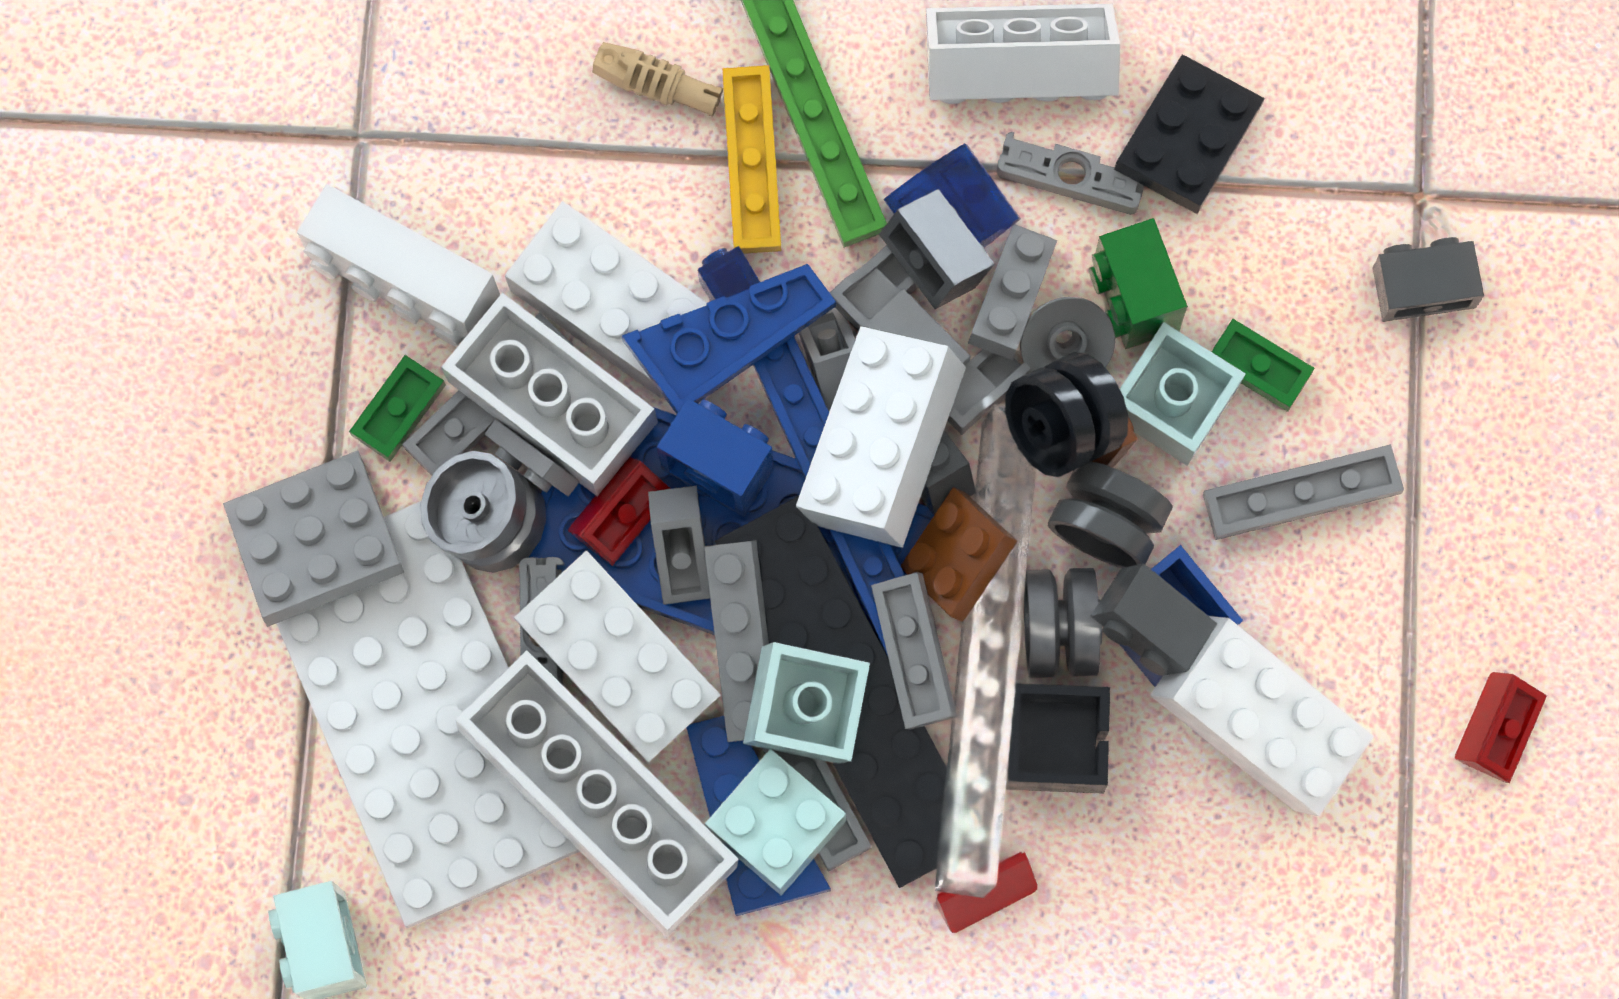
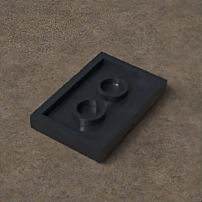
(1189, 134)

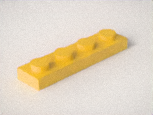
(751, 159)

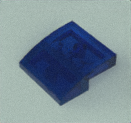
(966, 188)

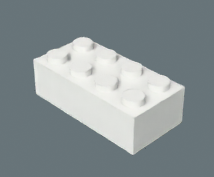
(396, 265)
(596, 287)
(549, 394)
(881, 436)
(617, 656)
(1265, 718)

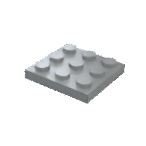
(312, 538)

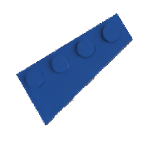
(715, 343)
(720, 770)

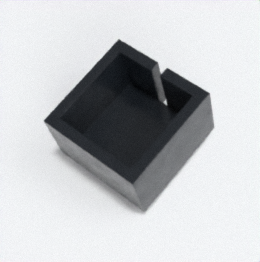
(1057, 737)

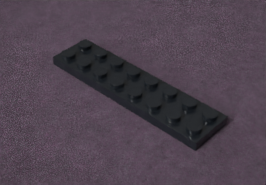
(893, 770)

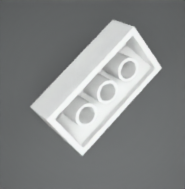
(1022, 52)

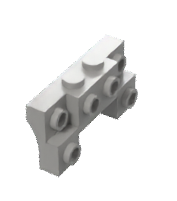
(881, 300)

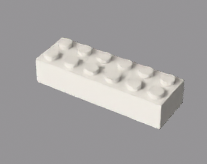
(596, 793)

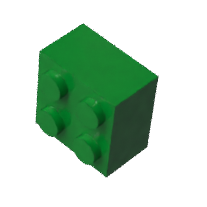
(1137, 282)

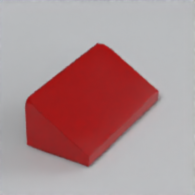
(618, 512)
(1500, 726)
(1013, 883)

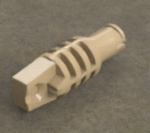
(654, 78)

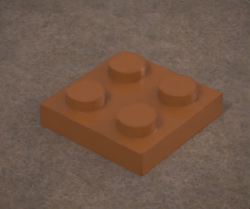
(959, 553)

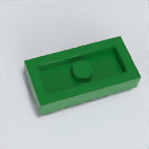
(1266, 366)
(397, 408)

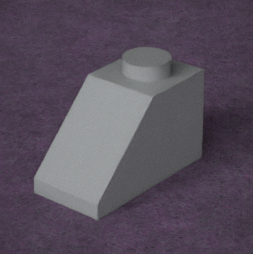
(827, 350)
(679, 544)

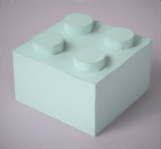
(1178, 392)
(806, 703)
(776, 821)
(317, 941)

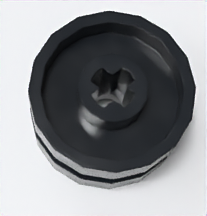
(1066, 414)

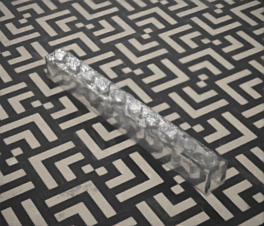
(987, 677)

